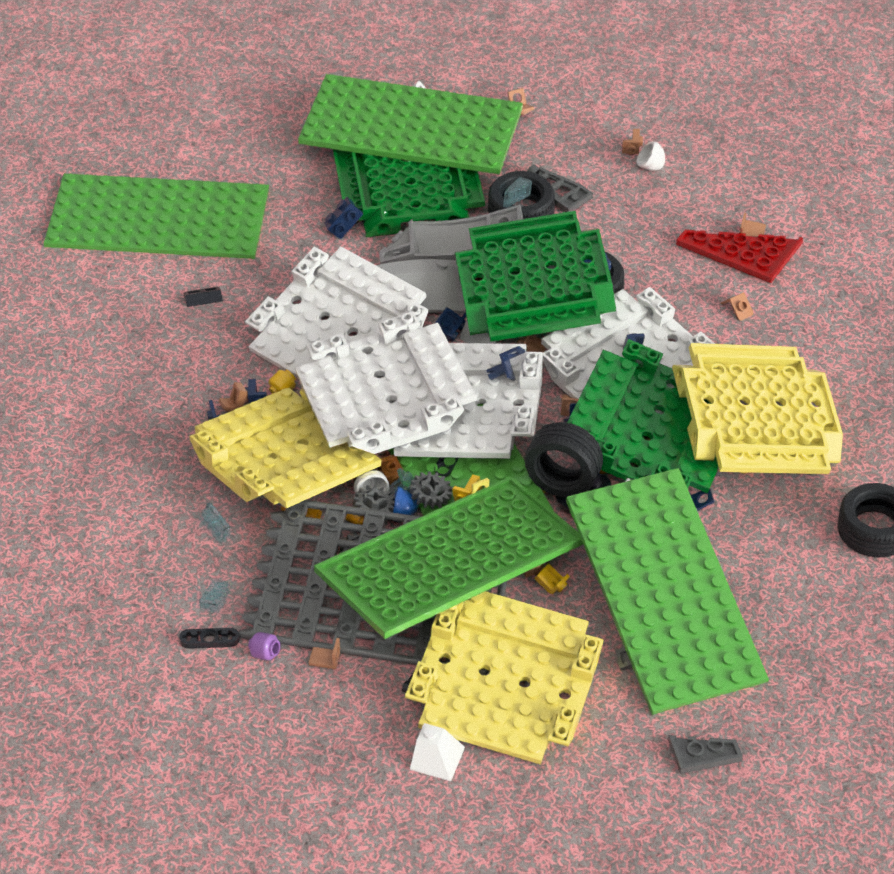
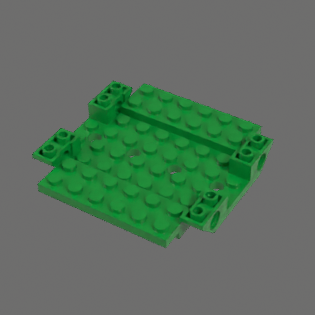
(386, 200)
(537, 297)
(621, 408)

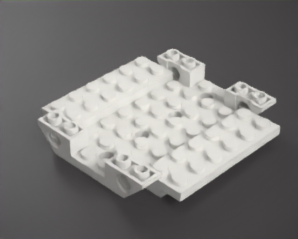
(340, 287)
(576, 350)
(417, 374)
(489, 428)

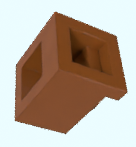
(389, 468)

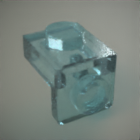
(404, 481)

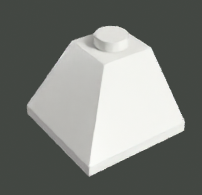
(436, 753)

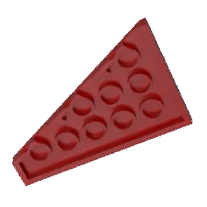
(753, 255)

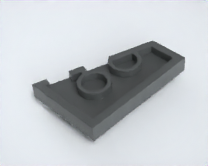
(703, 754)

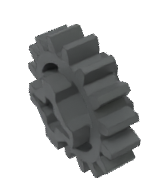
(431, 490)
(374, 499)

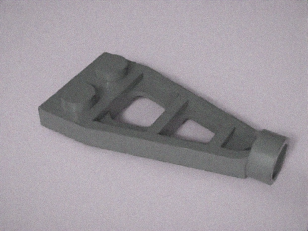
(572, 200)

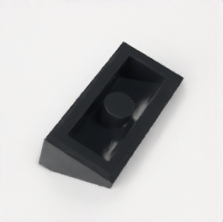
(203, 296)

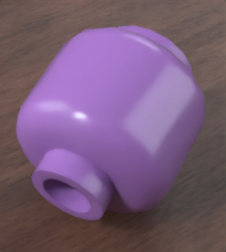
(264, 646)

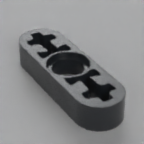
(215, 632)

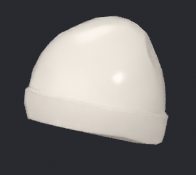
(651, 157)
(371, 478)

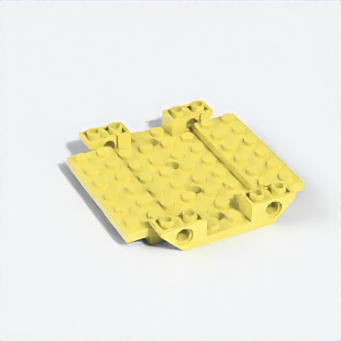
(759, 434)
(276, 451)
(515, 646)

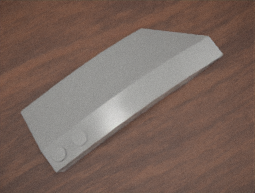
(441, 238)
(435, 278)

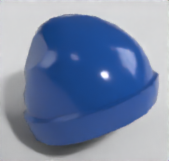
(404, 503)

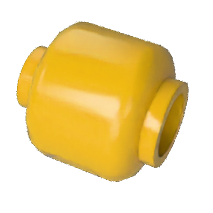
(281, 380)

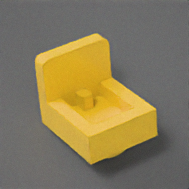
(459, 493)
(551, 579)

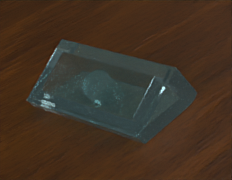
(215, 524)

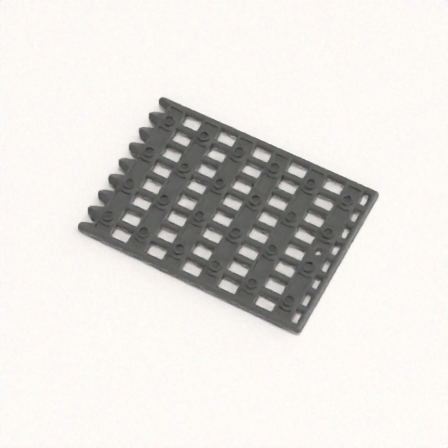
(315, 591)

